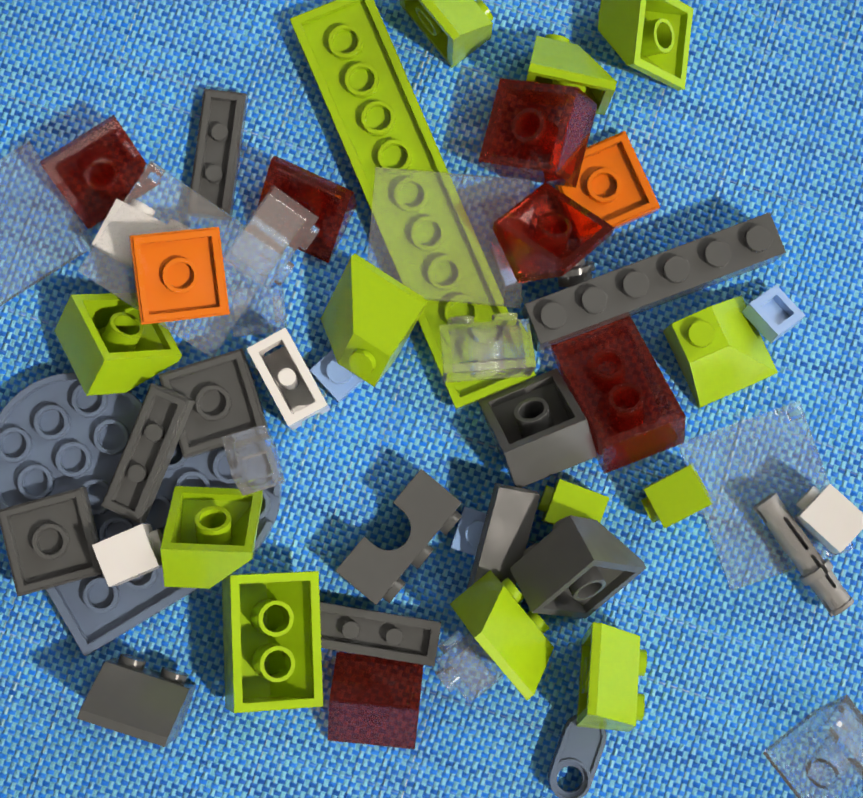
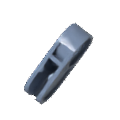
(577, 748)

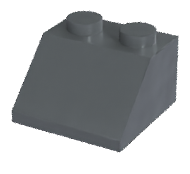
(538, 428)
(575, 569)
(139, 700)

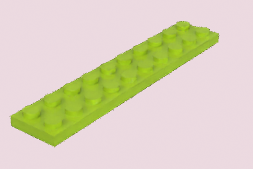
(383, 129)

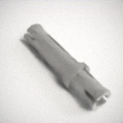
(812, 567)

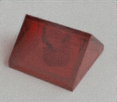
(96, 170)
(323, 197)
(548, 234)
(374, 701)

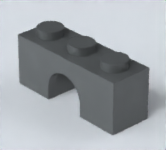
(378, 570)

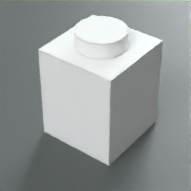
(829, 517)
(129, 554)

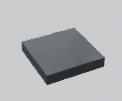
(223, 400)
(50, 541)

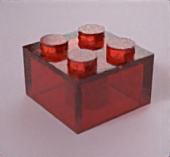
(538, 132)

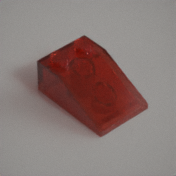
(620, 393)

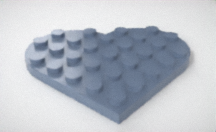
(67, 441)

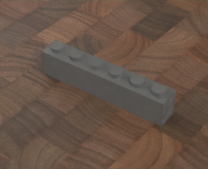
(653, 281)

